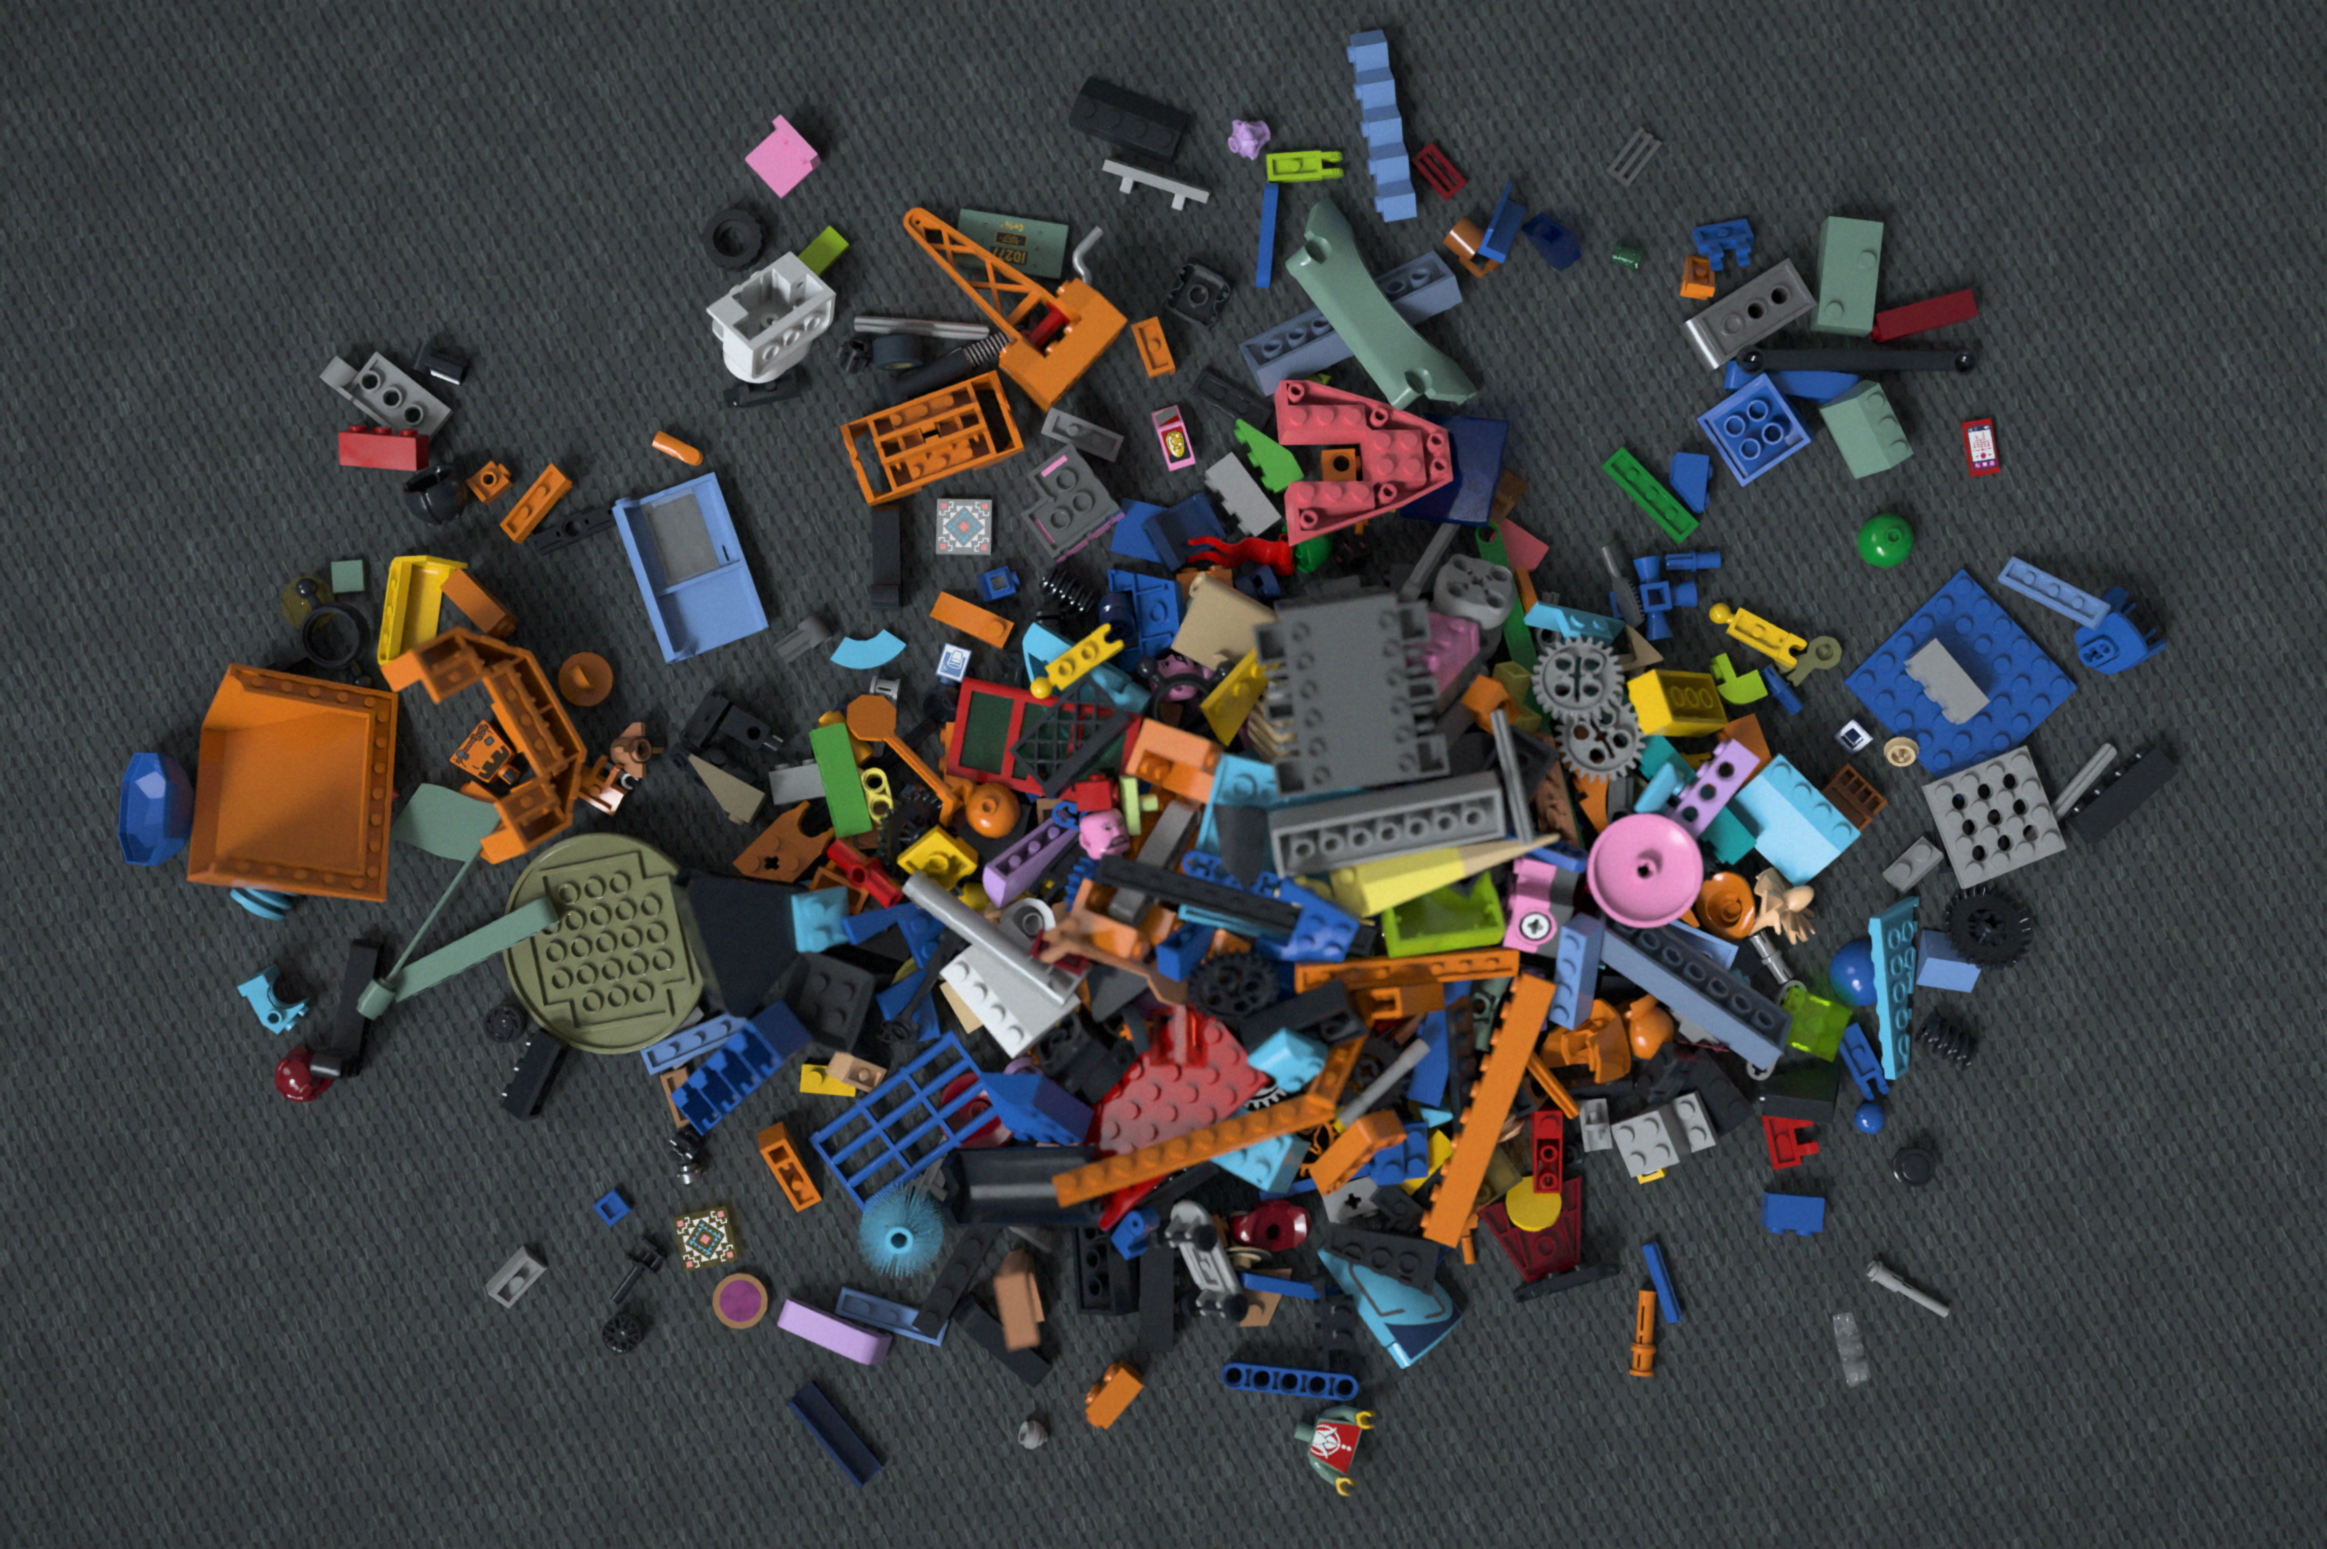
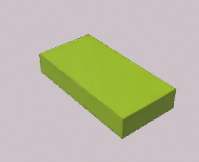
(823, 251)

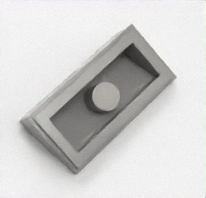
(515, 1277)

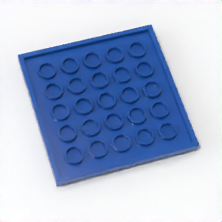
(1996, 656)

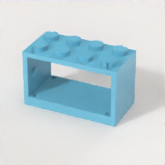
(1269, 1161)

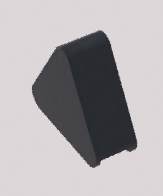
(737, 932)

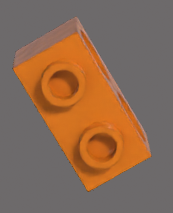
(1329, 473)

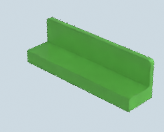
(840, 780)

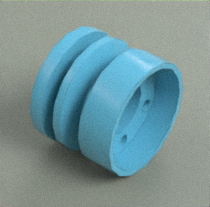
(264, 902)

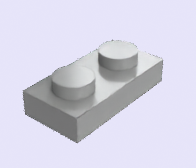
(1913, 865)

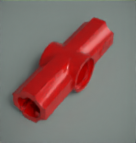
(865, 872)

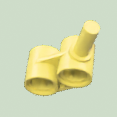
(875, 796)

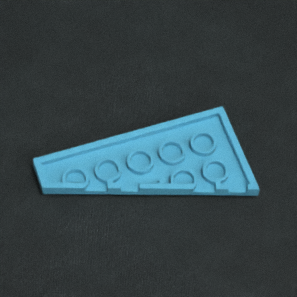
(1894, 979)

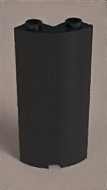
(1016, 1187)

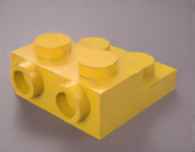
(940, 858)

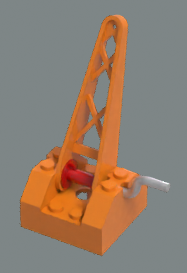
(1088, 316)

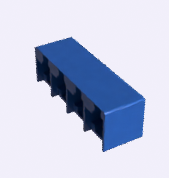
(741, 1066)

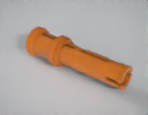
(1643, 1347)

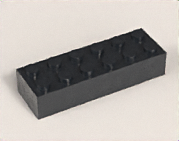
(1534, 764)

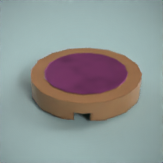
(740, 1300)

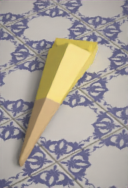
(1388, 882)

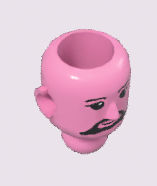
(1180, 664)
(1104, 832)

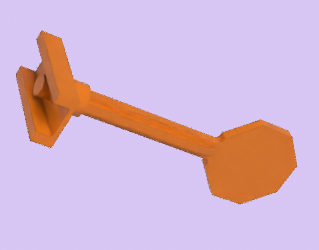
(875, 720)

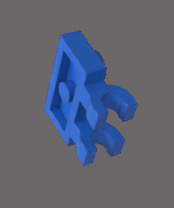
(1722, 236)

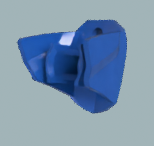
(2116, 639)

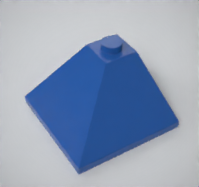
(1756, 428)

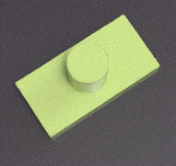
(1134, 803)

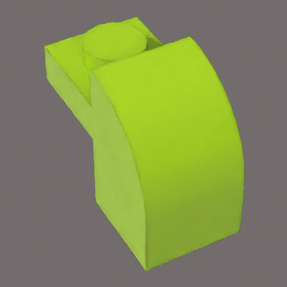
(1733, 689)

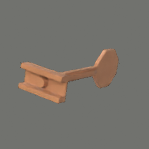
(1066, 938)

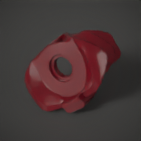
(1251, 1229)

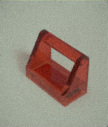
(1183, 1036)

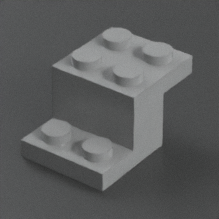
(1664, 1134)

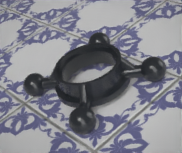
(1149, 668)

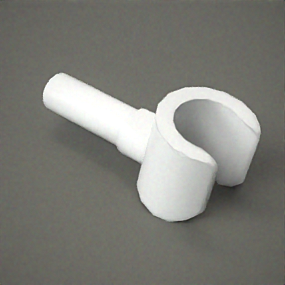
(623, 775)

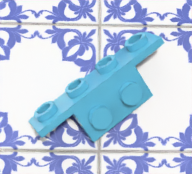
(1574, 623)

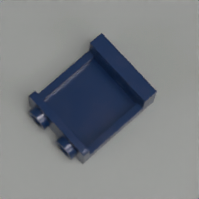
(1174, 527)

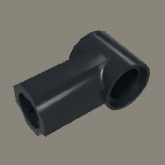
(434, 363)

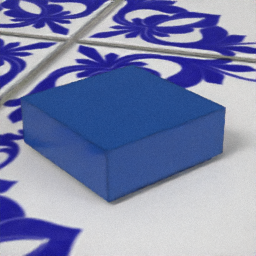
(612, 1207)

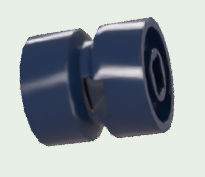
(1261, 576)
(1119, 612)

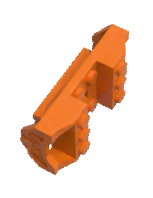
(910, 460)

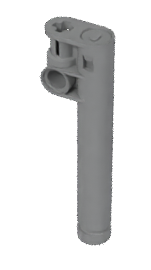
(1046, 980)

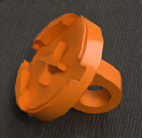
(586, 679)

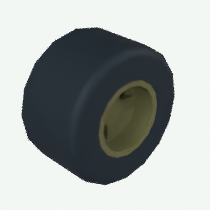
(898, 352)

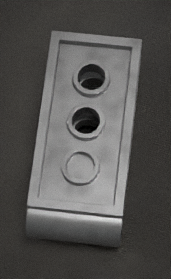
(1726, 325)

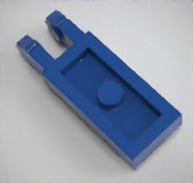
(1861, 1061)

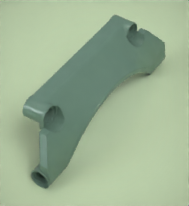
(1366, 320)

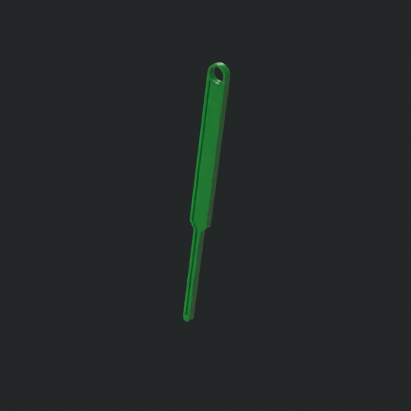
(1519, 642)

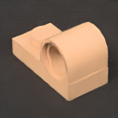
(856, 1071)

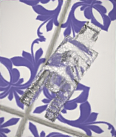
(1851, 1349)

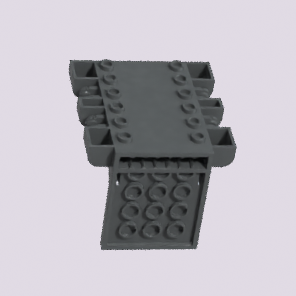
(1349, 691)

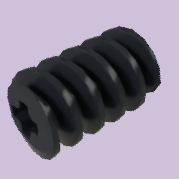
(1068, 592)
(1949, 1040)

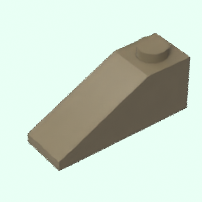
(734, 795)

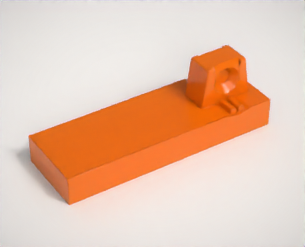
(536, 503)

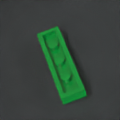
(1650, 495)

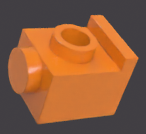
(490, 492)

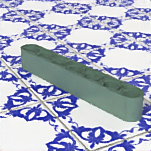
(474, 948)

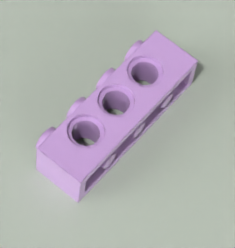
(1742, 764)

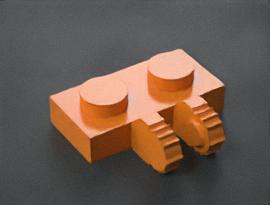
(599, 790)

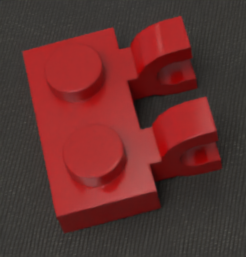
(1782, 1141)

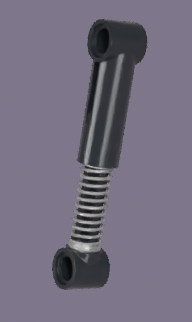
(948, 367)

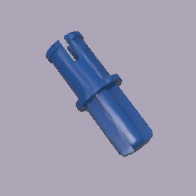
(1692, 560)
(1781, 690)

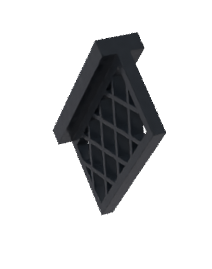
(1088, 754)

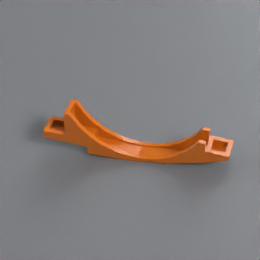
(1594, 809)

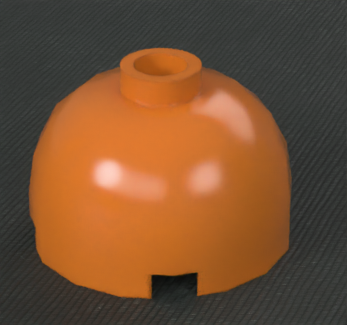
(992, 810)

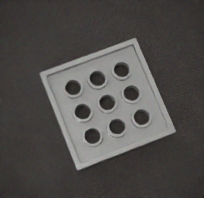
(2036, 813)

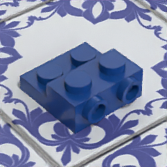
(1403, 1160)

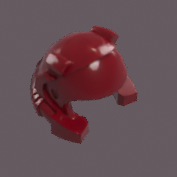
(295, 1079)

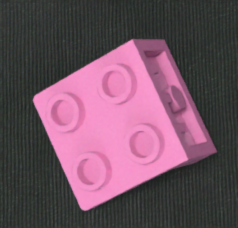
(783, 158)

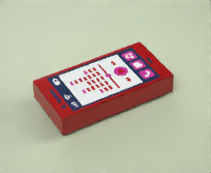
(1980, 447)

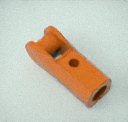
(677, 449)

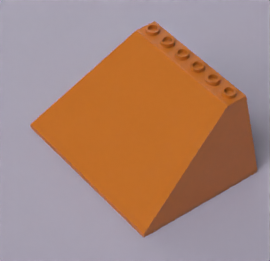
(294, 786)

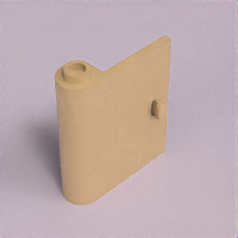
(1219, 623)

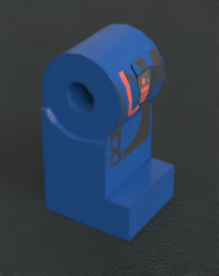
(1133, 1231)

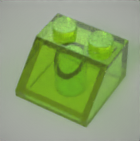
(1816, 1023)

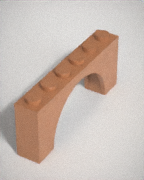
(1020, 1298)

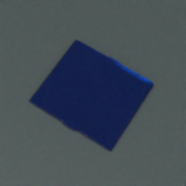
(1476, 463)

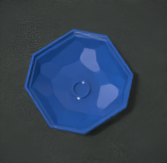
(154, 809)

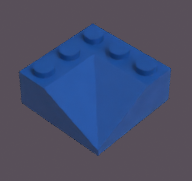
(1036, 1108)

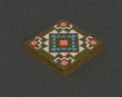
(705, 1238)

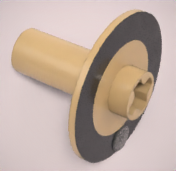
(1244, 1257)

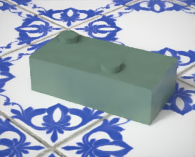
(1846, 276)

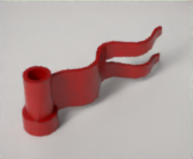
(1249, 549)

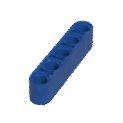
(1798, 385)
(1301, 1386)

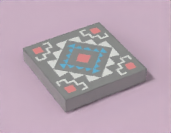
(964, 527)

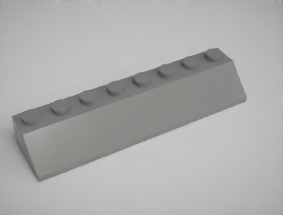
(1386, 824)

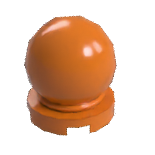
(1645, 1025)

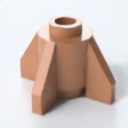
(633, 750)

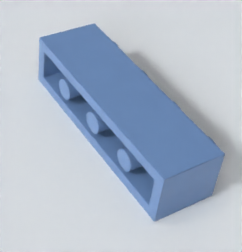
(1576, 971)

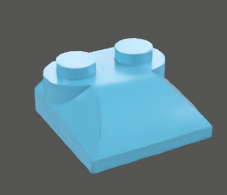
(1664, 783)
(819, 918)
(1290, 1059)

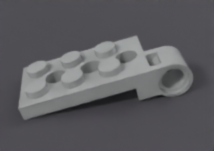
(373, 401)

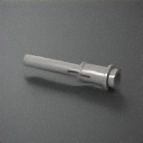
(1895, 1282)

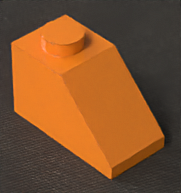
(830, 878)

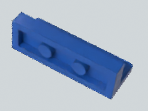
(1502, 228)

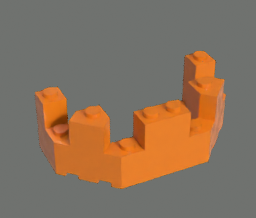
(529, 717)
(1181, 770)

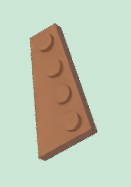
(1553, 803)

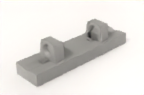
(1134, 173)

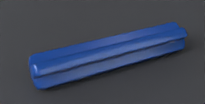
(1662, 1282)

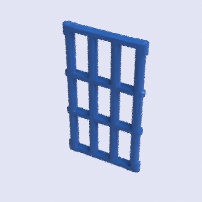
(879, 1126)

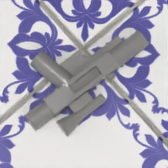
(932, 1180)

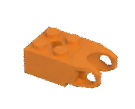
(788, 843)

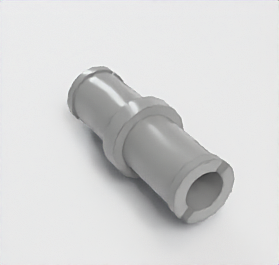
(1771, 956)

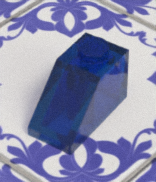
(1552, 241)

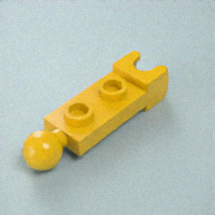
(1758, 633)
(1076, 662)

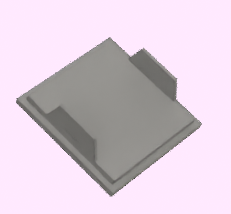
(1687, 1030)

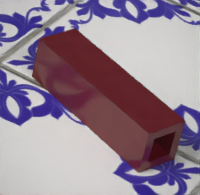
(1923, 317)

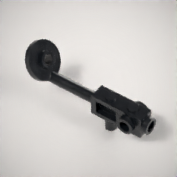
(902, 1025)

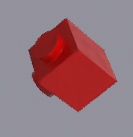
(1096, 793)

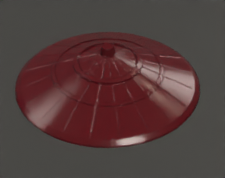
(988, 1136)

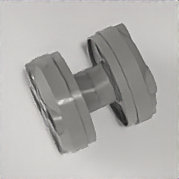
(1478, 594)

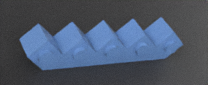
(1382, 126)

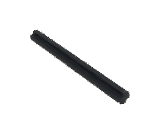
(884, 763)

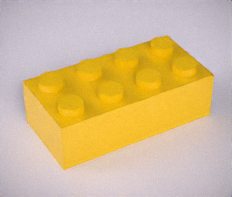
(1677, 703)

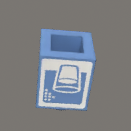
(953, 664)

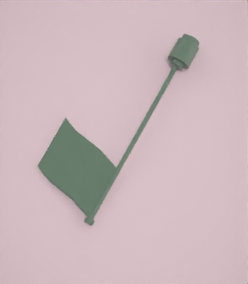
(447, 827)

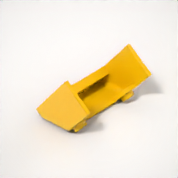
(412, 603)

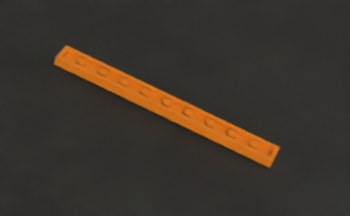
(1188, 1149)

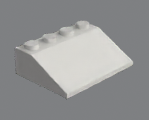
(1002, 1001)

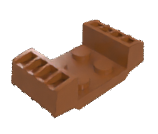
(1853, 797)

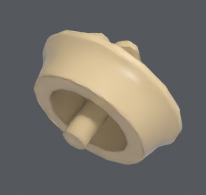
(1901, 751)

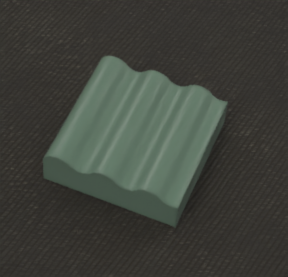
(348, 576)

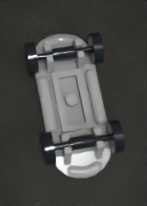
(1207, 1261)

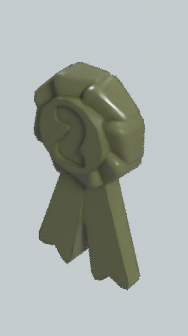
(1821, 654)

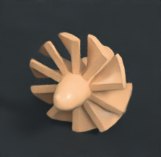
(1783, 904)

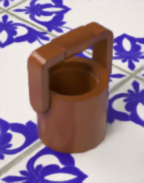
(1465, 242)

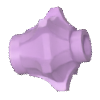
(1248, 137)

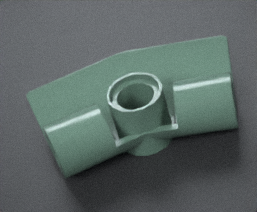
(1490, 991)

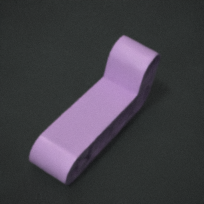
(834, 1333)

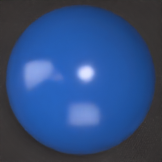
(1854, 973)

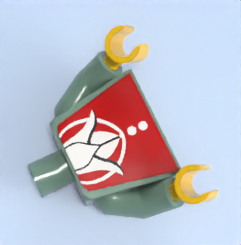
(1334, 1442)

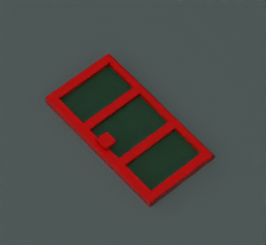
(998, 715)

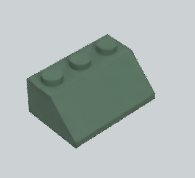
(1866, 429)

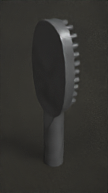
(1622, 590)

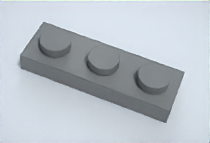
(1082, 434)

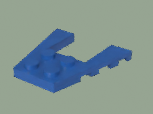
(922, 936)

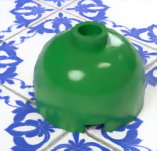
(1885, 540)
(1312, 552)

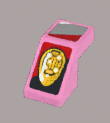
(1173, 438)

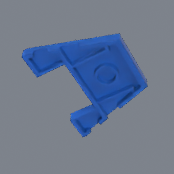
(1157, 613)
(1320, 932)

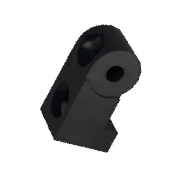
(1613, 982)

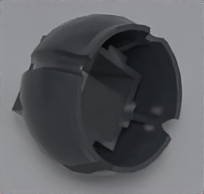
(437, 495)

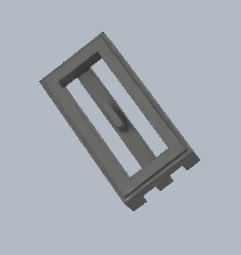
(1648, 138)

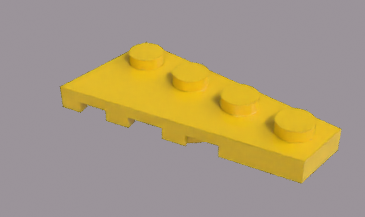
(1235, 697)

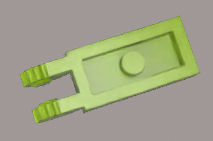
(1301, 166)

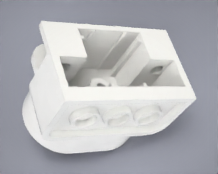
(772, 319)

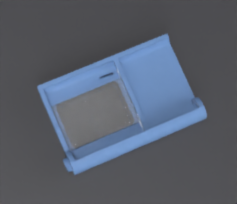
(682, 569)

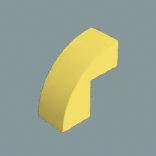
(1516, 684)

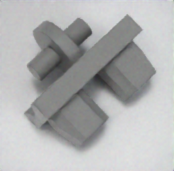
(1595, 1124)

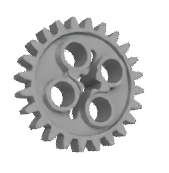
(1552, 680)
(1578, 751)

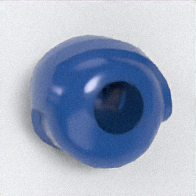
(1869, 1118)

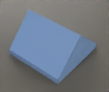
(1940, 965)

